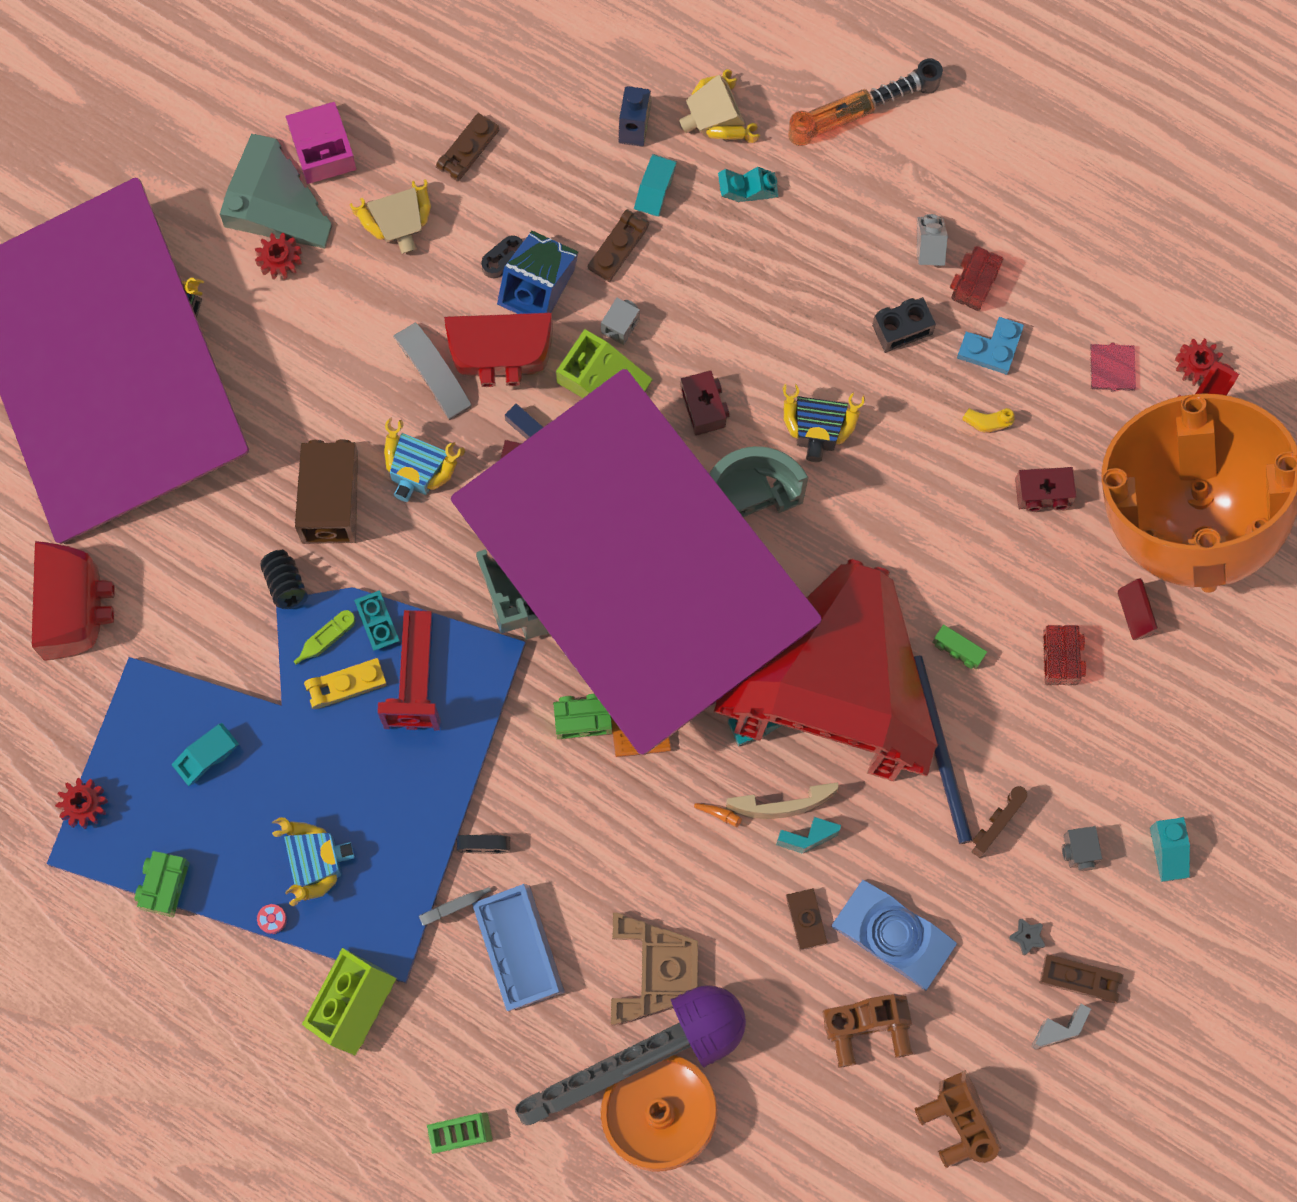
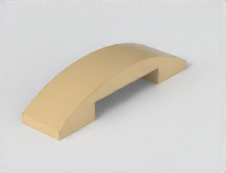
(747, 805)

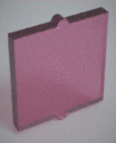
(1112, 367)

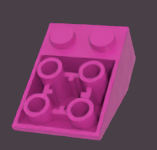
(321, 142)

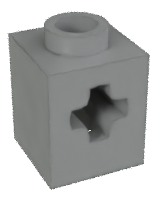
(620, 320)

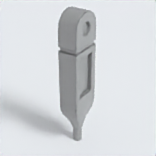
(452, 906)

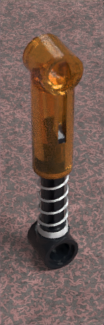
(862, 103)

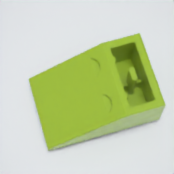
(593, 363)

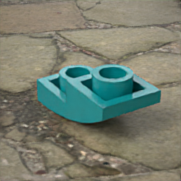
(376, 620)

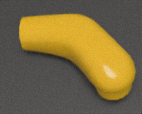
(989, 422)

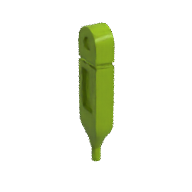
(327, 635)

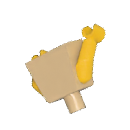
(716, 110)
(396, 216)

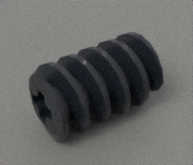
(283, 580)

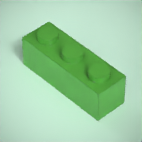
(959, 647)

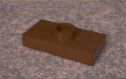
(806, 919)

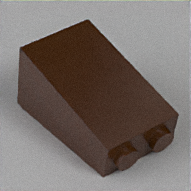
(327, 492)

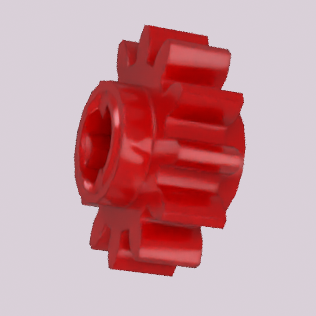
(267, 256)
(1189, 357)
(89, 808)

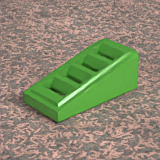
(483, 1127)

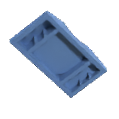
(894, 934)

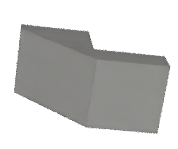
(1053, 1033)

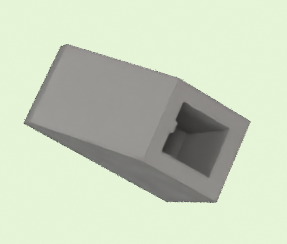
(931, 240)

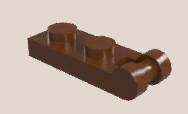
(468, 146)
(618, 246)
(999, 819)
(1080, 978)

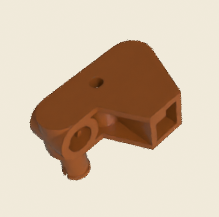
(862, 1020)
(962, 1104)

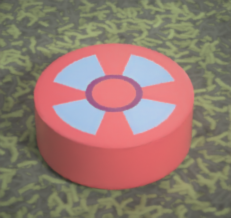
(271, 919)

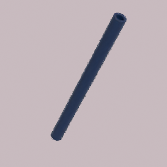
(944, 761)

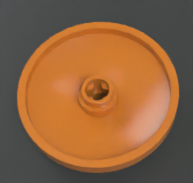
(632, 1110)

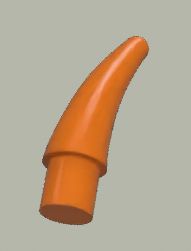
(721, 813)

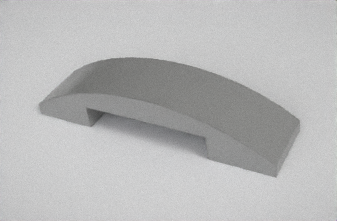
(433, 370)

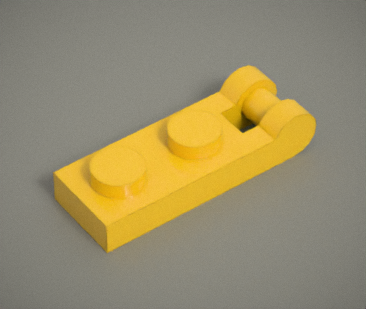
(346, 683)

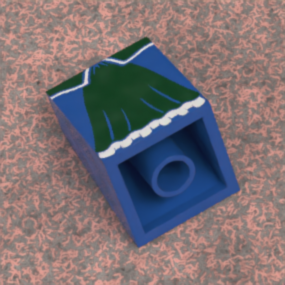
(536, 275)

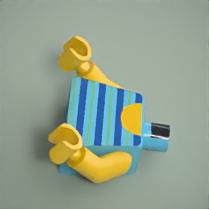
(416, 463)
(312, 858)

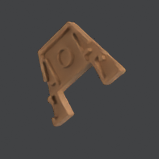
(667, 968)

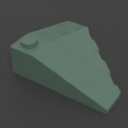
(270, 197)

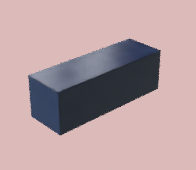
(522, 421)

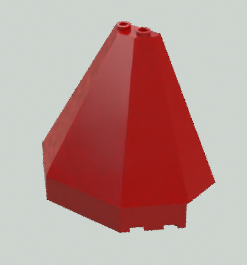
(846, 678)

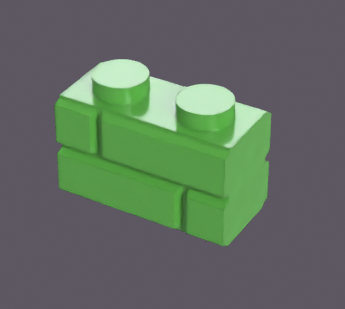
(581, 717)
(162, 884)

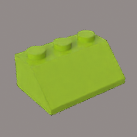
(348, 1002)

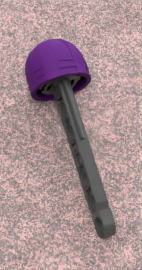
(708, 1022)

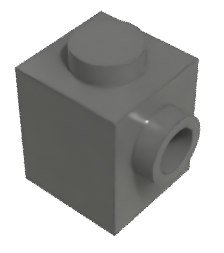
(1082, 848)

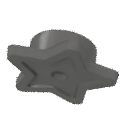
(1024, 943)

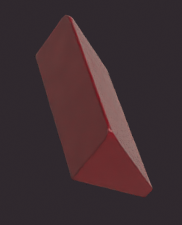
(1137, 610)

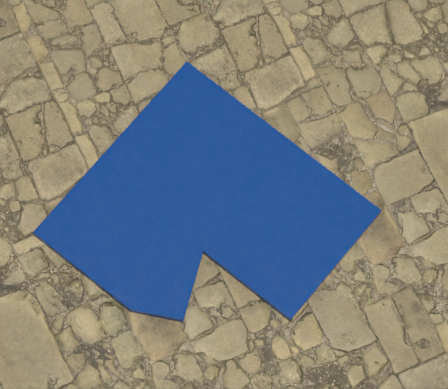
(331, 767)

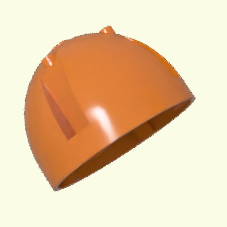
(1201, 489)

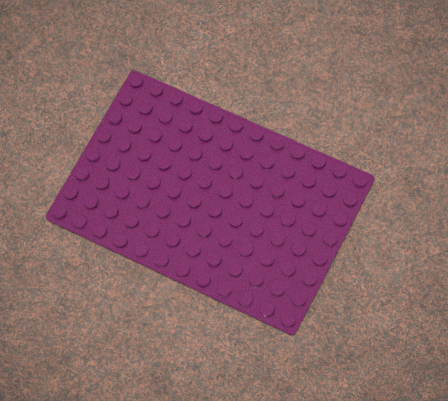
(107, 364)
(635, 561)

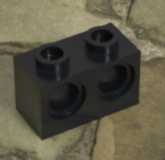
(907, 329)

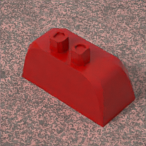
(500, 345)
(67, 601)

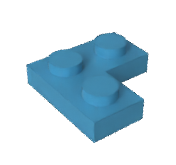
(994, 352)

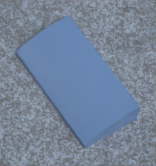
(518, 947)

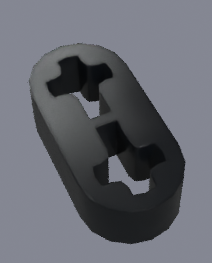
(499, 254)
(483, 844)

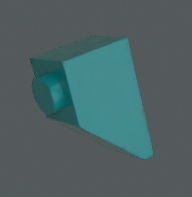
(1171, 849)

